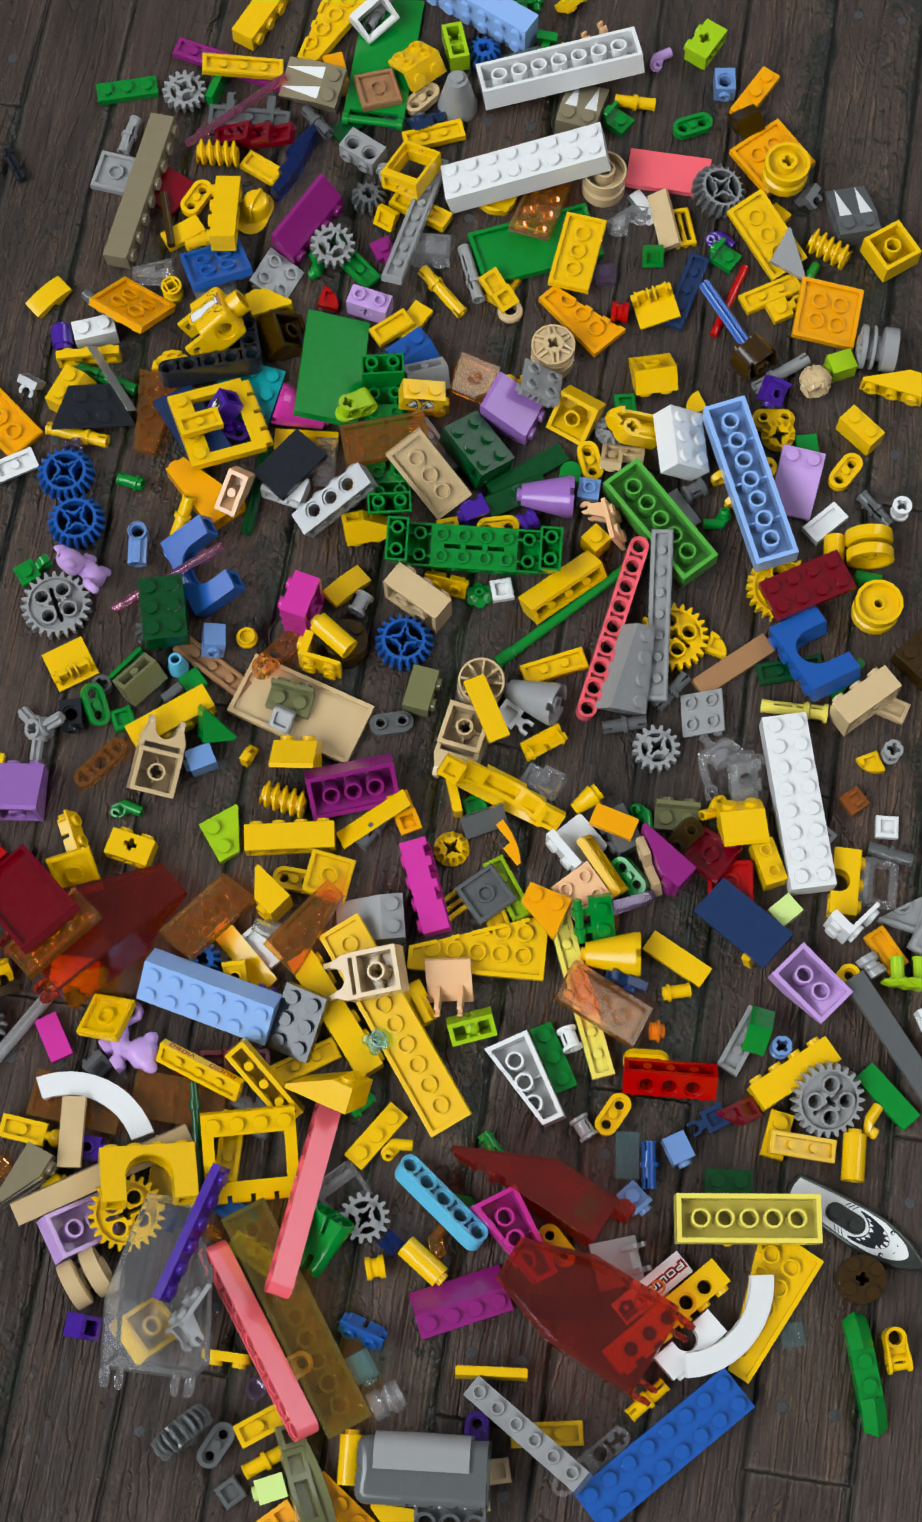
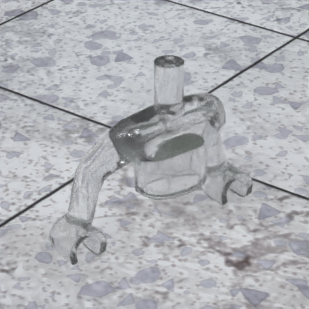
(716, 755)

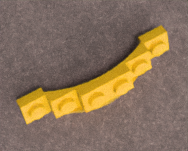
(499, 787)

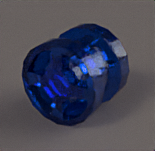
(390, 1243)

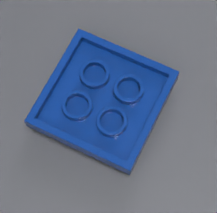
(215, 268)

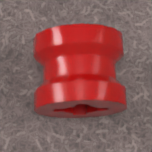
(619, 312)

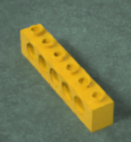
(713, 1276)

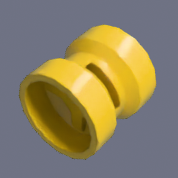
(172, 289)

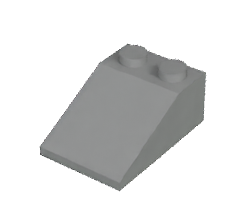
(381, 914)

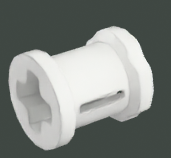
(900, 509)
(569, 1038)

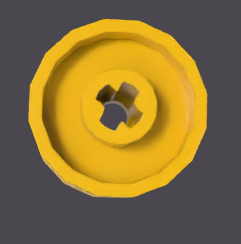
(786, 169)
(869, 546)
(877, 607)

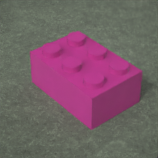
(301, 602)

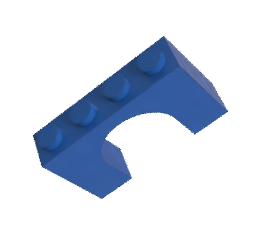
(184, 545)
(815, 678)

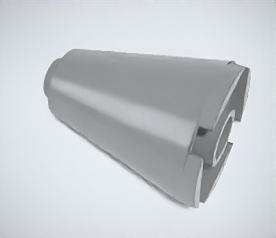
(458, 98)
(537, 698)

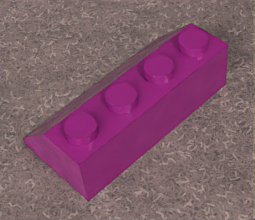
(316, 207)
(350, 786)
(459, 1302)

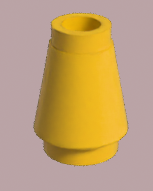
(587, 799)

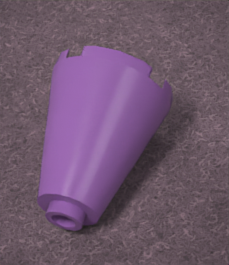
(549, 496)

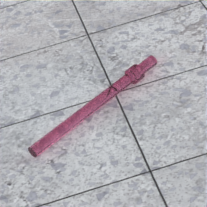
(203, 132)
(202, 557)

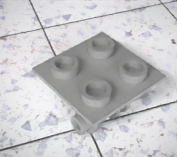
(276, 274)
(541, 383)
(702, 713)

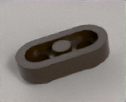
(682, 836)

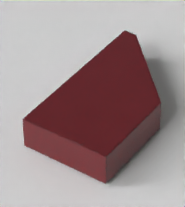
(741, 1112)

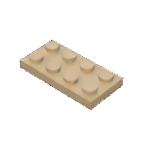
(428, 473)

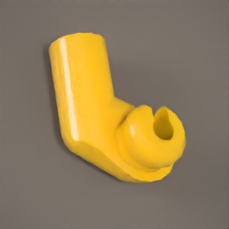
(710, 812)
(870, 1119)
(394, 1146)

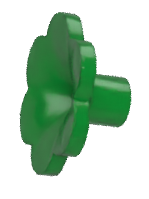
(481, 598)

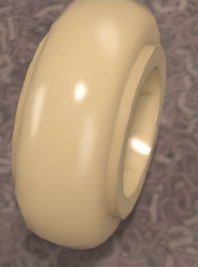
(510, 319)

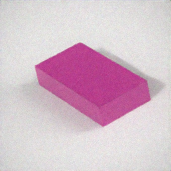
(54, 1037)

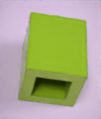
(841, 365)

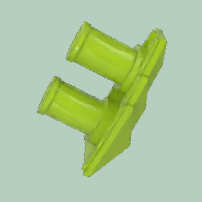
(898, 976)

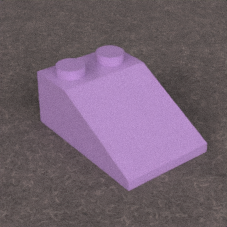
(798, 480)
(810, 983)
(68, 1229)

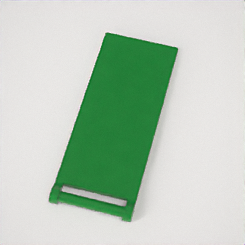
(376, 57)

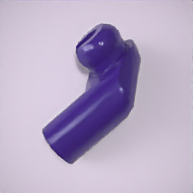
(716, 236)

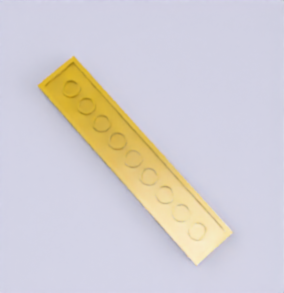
(409, 1048)

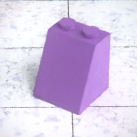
(509, 412)
(23, 791)

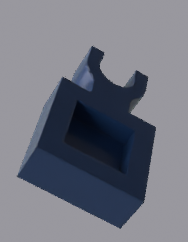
(422, 120)
(630, 983)
(709, 1120)

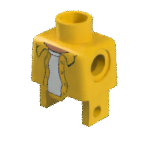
(216, 319)

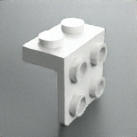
(564, 842)
(840, 928)

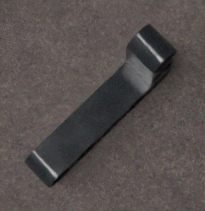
(216, 365)

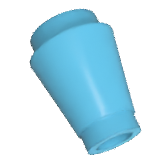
(177, 665)

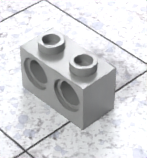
(365, 148)

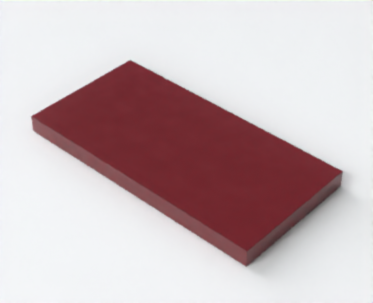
(31, 900)

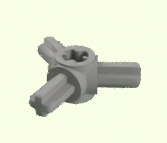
(39, 729)

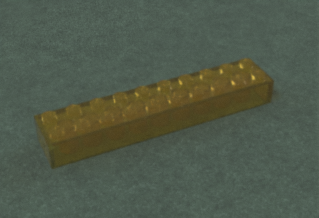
(298, 1324)

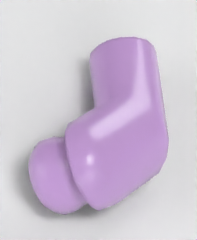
(657, 59)

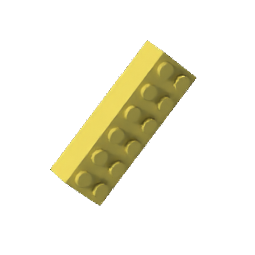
(747, 1219)

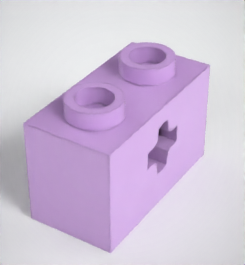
(369, 304)

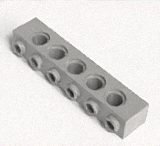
(528, 1435)

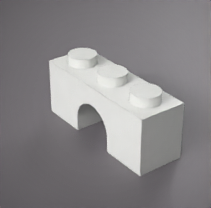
(707, 1332)

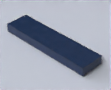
(688, 288)

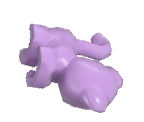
(75, 564)
(139, 1052)

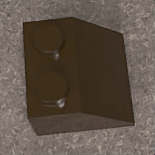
(281, 334)

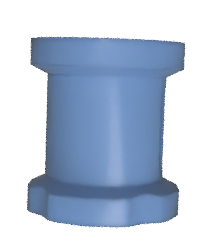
(778, 1041)

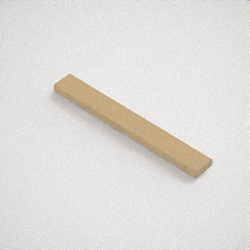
(79, 1184)

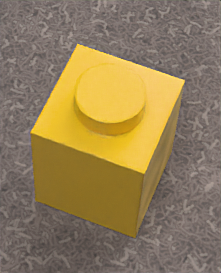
(595, 541)

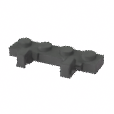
(255, 115)

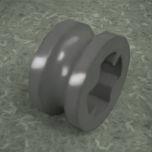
(105, 679)

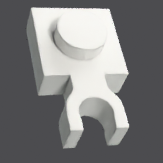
(512, 716)

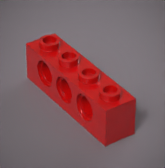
(653, 1076)

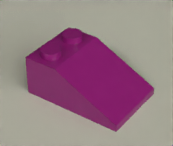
(670, 865)

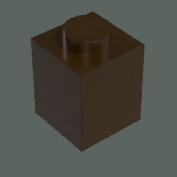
(747, 121)

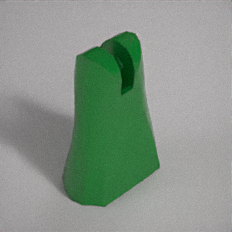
(324, 1239)

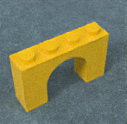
(175, 1158)

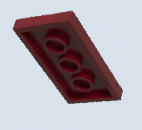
(806, 586)

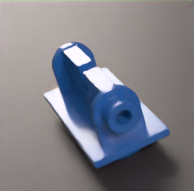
(352, 1328)

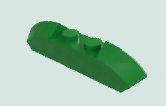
(865, 1374)

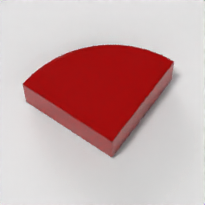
(328, 300)

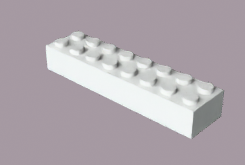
(560, 68)
(525, 168)
(797, 804)

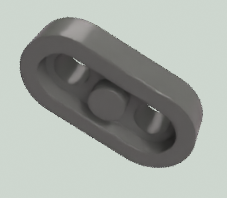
(391, 726)
(216, 1445)

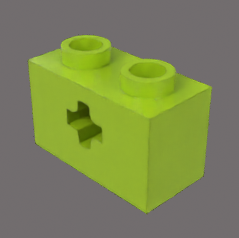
(705, 44)
(455, 46)
(471, 1027)

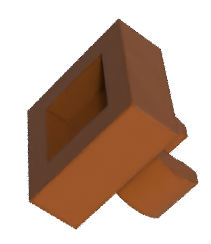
(853, 801)

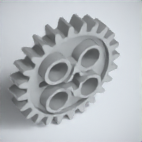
(37, 612)
(815, 1085)

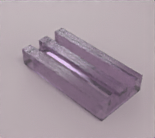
(633, 902)

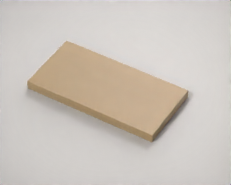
(334, 716)

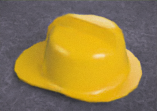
(255, 211)

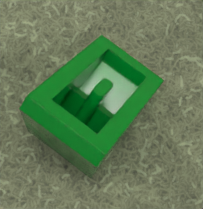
(211, 728)
(758, 1031)

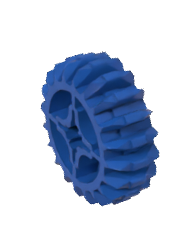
(59, 460)
(82, 509)
(411, 644)

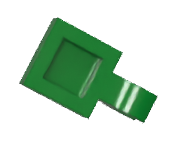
(29, 570)

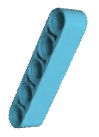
(445, 1212)

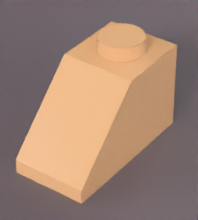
(234, 490)

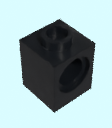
(72, 706)

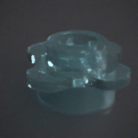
(379, 1037)

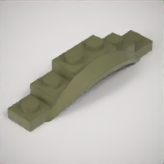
(304, 1480)

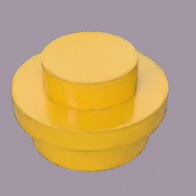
(247, 638)

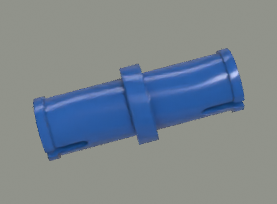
(648, 1164)

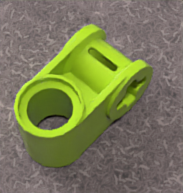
(355, 405)

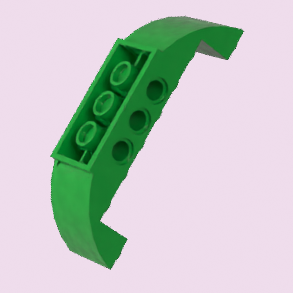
(383, 377)
(473, 548)

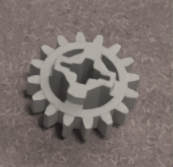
(185, 92)
(325, 242)
(649, 743)
(377, 1225)

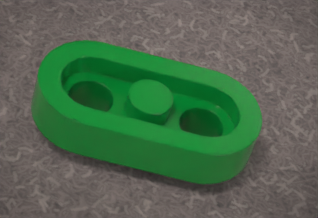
(691, 125)
(96, 703)
(630, 875)

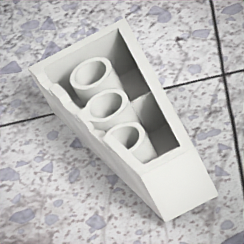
(525, 1071)

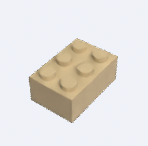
(418, 596)
(856, 705)

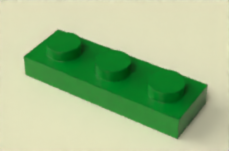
(127, 90)
(553, 1058)

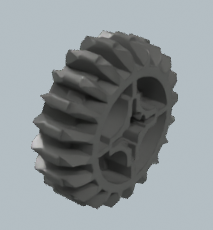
(709, 181)
(182, 1432)

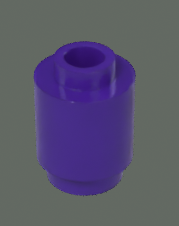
(61, 336)

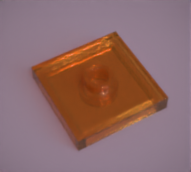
(473, 377)

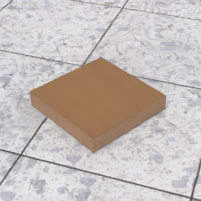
(377, 89)

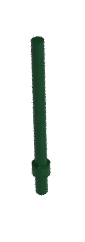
(195, 1106)

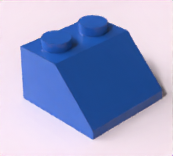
(415, 346)

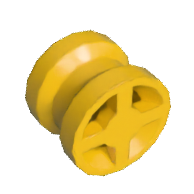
(375, 1267)

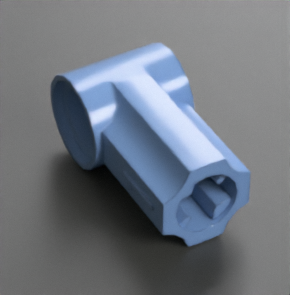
(137, 545)

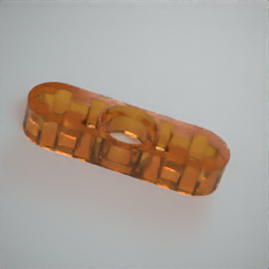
(272, 663)
(84, 769)

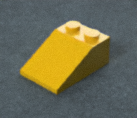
(335, 1090)

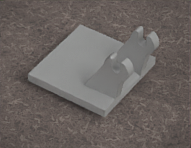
(622, 1254)
(183, 1322)

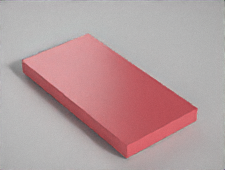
(663, 170)

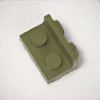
(292, 696)
(670, 813)

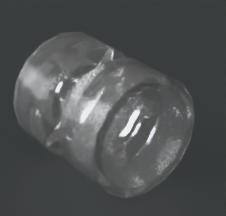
(386, 1400)

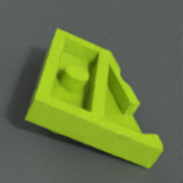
(223, 833)

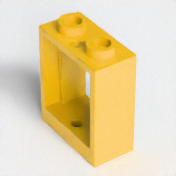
(407, 185)

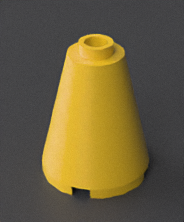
(615, 952)

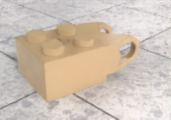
(454, 741)
(157, 751)
(362, 976)

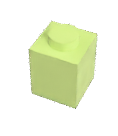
(785, 910)
(270, 1488)

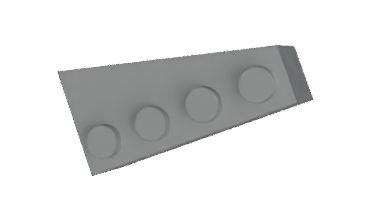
(629, 671)

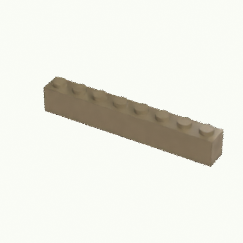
(140, 191)

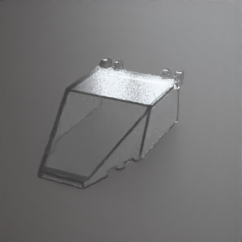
(135, 1321)

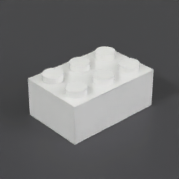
(681, 443)

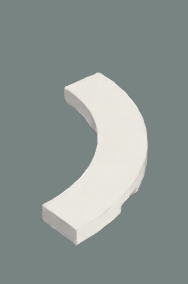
(99, 1090)
(741, 1335)

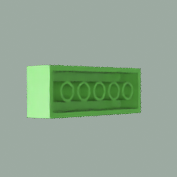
(649, 507)

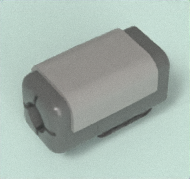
(425, 1471)

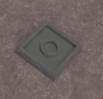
(485, 894)

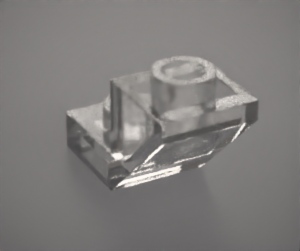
(619, 224)
(327, 469)

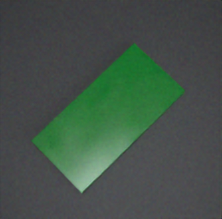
(517, 254)
(329, 364)

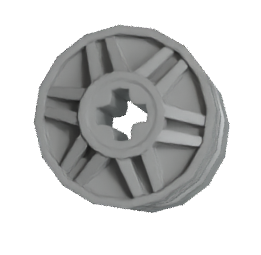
(878, 348)

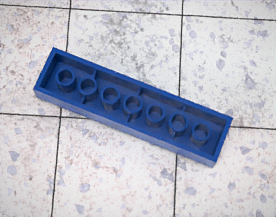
(665, 1448)

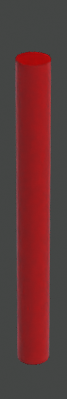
(730, 298)

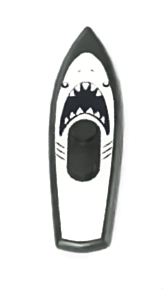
(860, 1226)

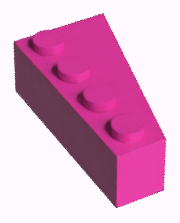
(425, 887)
(507, 1218)

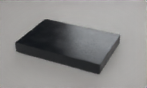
(290, 464)

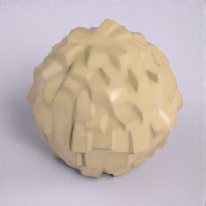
(815, 381)

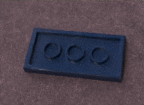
(216, 439)
(743, 923)

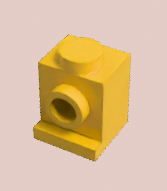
(236, 966)

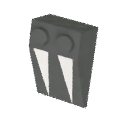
(851, 214)

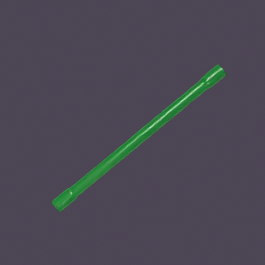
(511, 652)

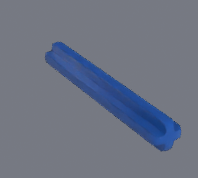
(723, 311)

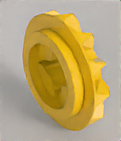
(769, 429)
(452, 859)

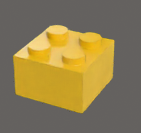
(890, 251)

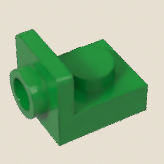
(616, 120)
(723, 256)

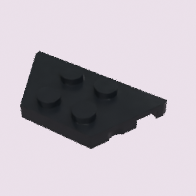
(91, 408)

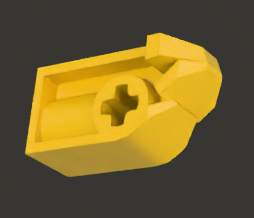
(632, 427)

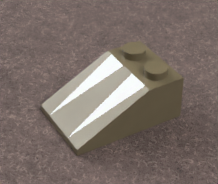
(314, 83)
(581, 108)
(27, 1174)

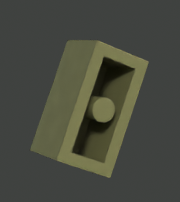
(140, 679)
(421, 691)

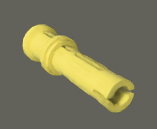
(813, 711)

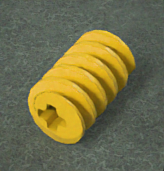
(217, 153)
(829, 249)
(283, 799)

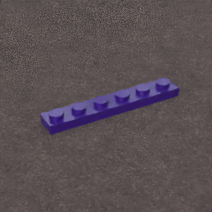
(191, 1232)

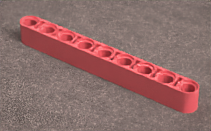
(615, 618)
(302, 1201)
(261, 1343)

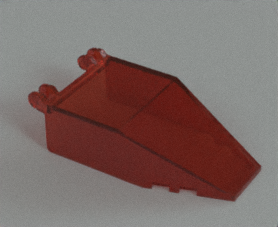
(132, 912)
(551, 1190)
(591, 1312)

